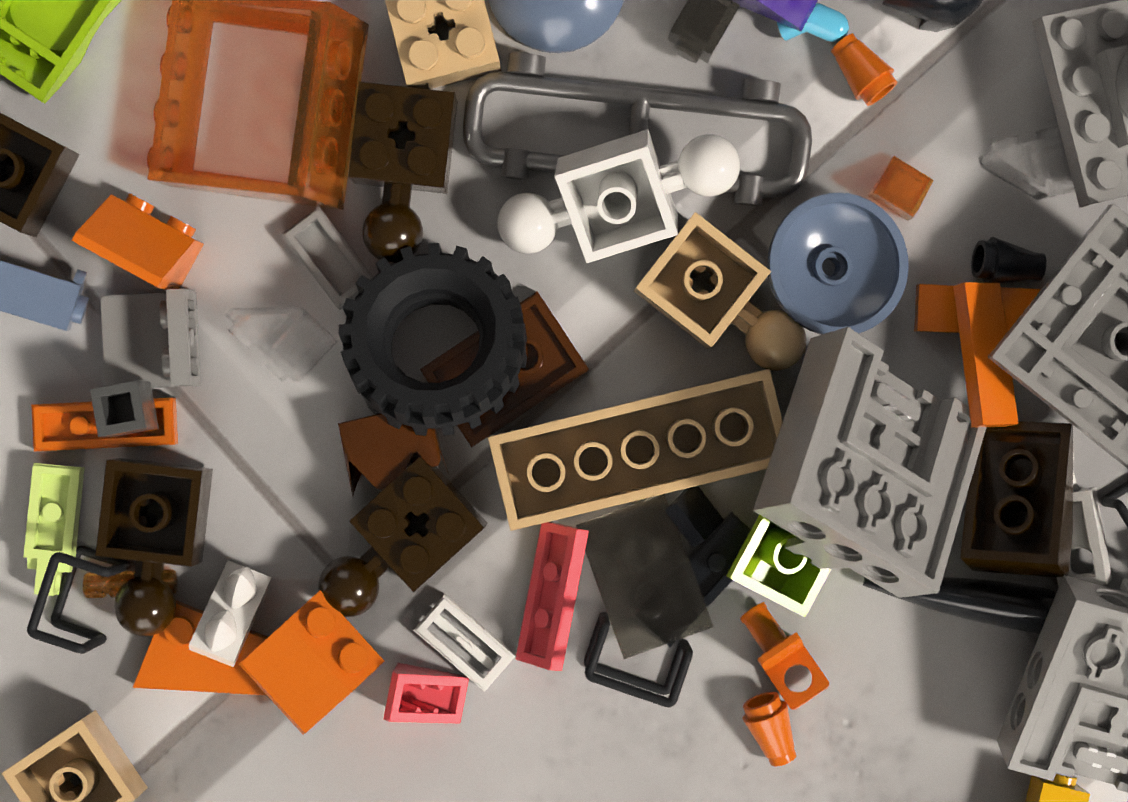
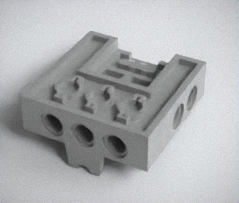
(869, 468)
(1074, 690)

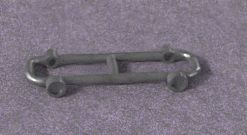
(526, 76)

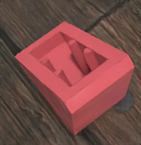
(425, 695)

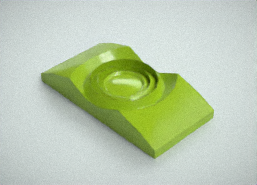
(47, 40)

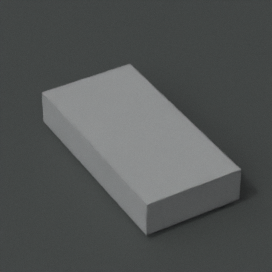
(327, 256)

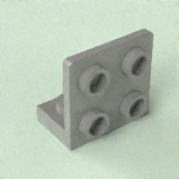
(151, 338)

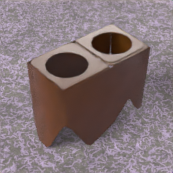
(384, 451)

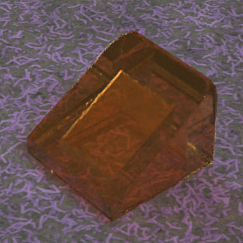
(901, 188)

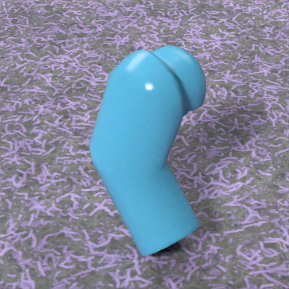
(823, 23)

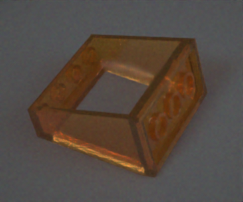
(324, 108)

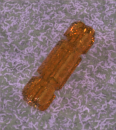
(99, 586)

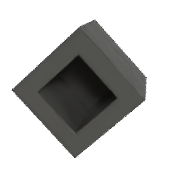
(124, 408)

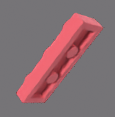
(552, 595)

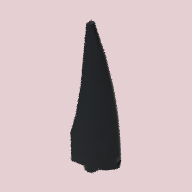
(987, 602)

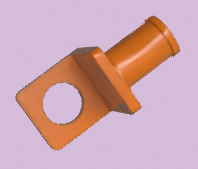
(781, 653)

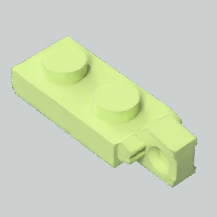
(52, 519)

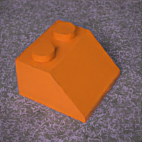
(140, 242)
(311, 662)

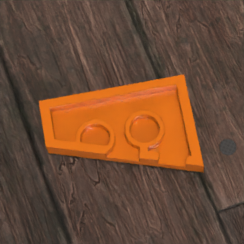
(175, 667)

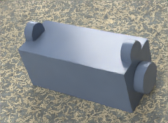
(42, 296)

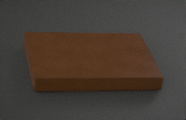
(549, 367)

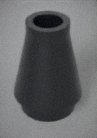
(1004, 262)

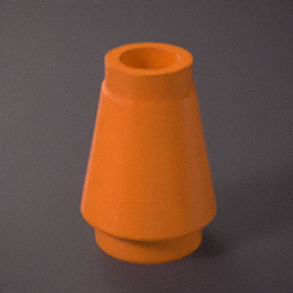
(864, 70)
(771, 727)

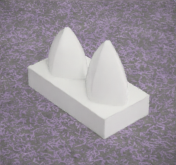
(230, 613)

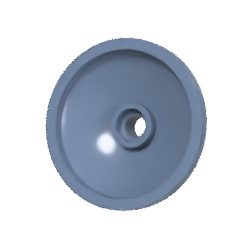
(556, 24)
(866, 256)

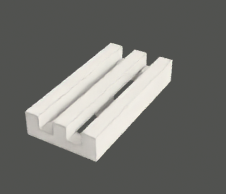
(453, 657)

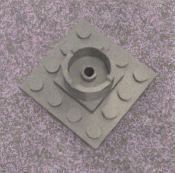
(1088, 84)
(1067, 337)

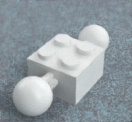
(618, 195)

